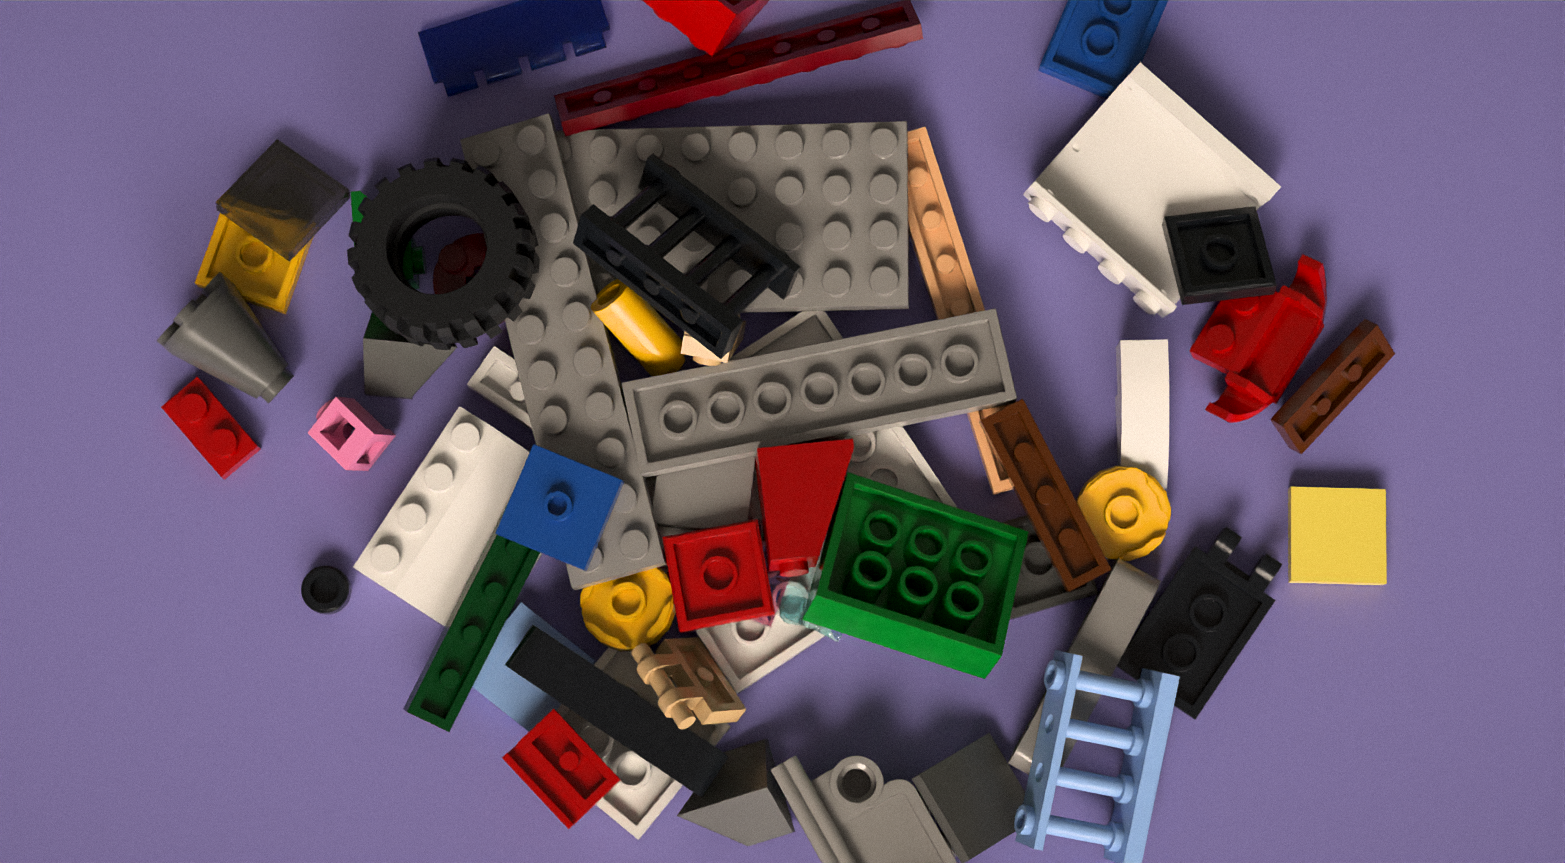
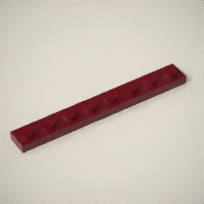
(738, 67)

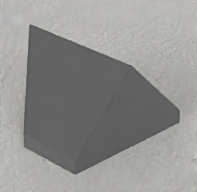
(394, 364)
(743, 798)

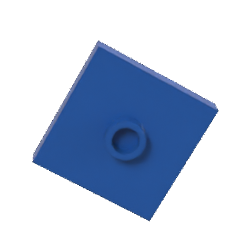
(559, 507)

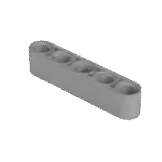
(1101, 643)

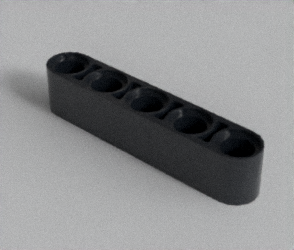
(616, 710)

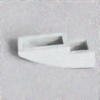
(1143, 406)

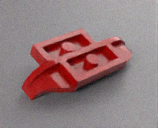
(1263, 341)

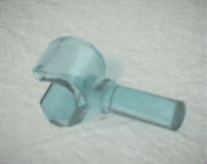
(792, 612)

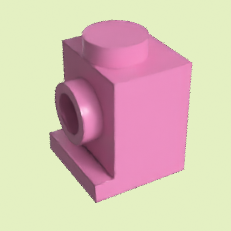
(334, 428)

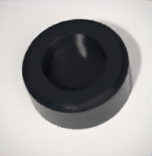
(326, 590)

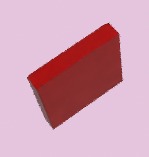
(718, 575)

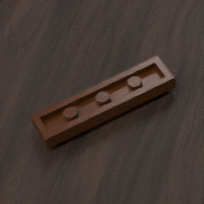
(1045, 495)

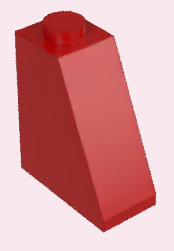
(798, 500)

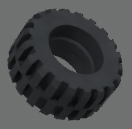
(407, 206)

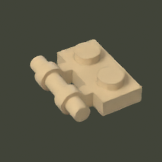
(699, 681)

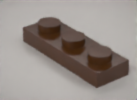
(1332, 386)

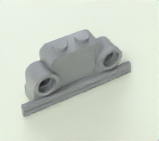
(861, 819)

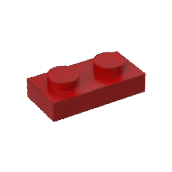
(210, 428)

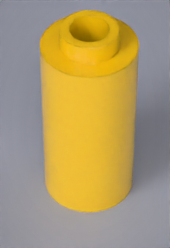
(639, 328)

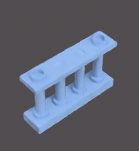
(1143, 751)

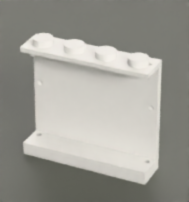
(1131, 168)

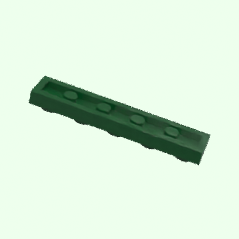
(471, 631)

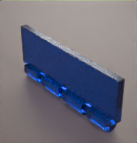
(502, 35)

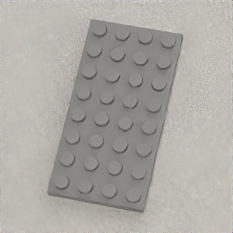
(813, 190)

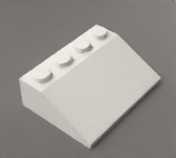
(445, 516)

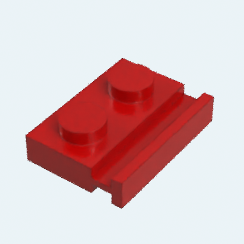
(561, 769)

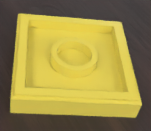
(1337, 536)

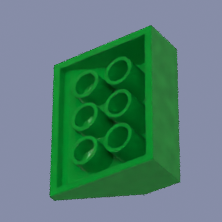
(917, 576)

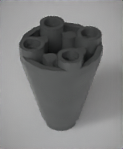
(227, 341)

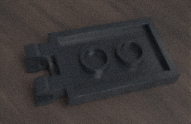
(1202, 621)

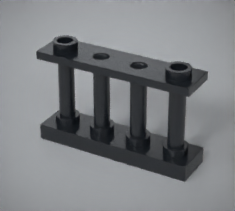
(664, 286)

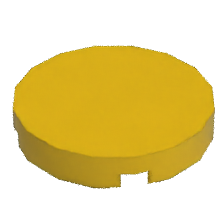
(1125, 511)
(629, 609)

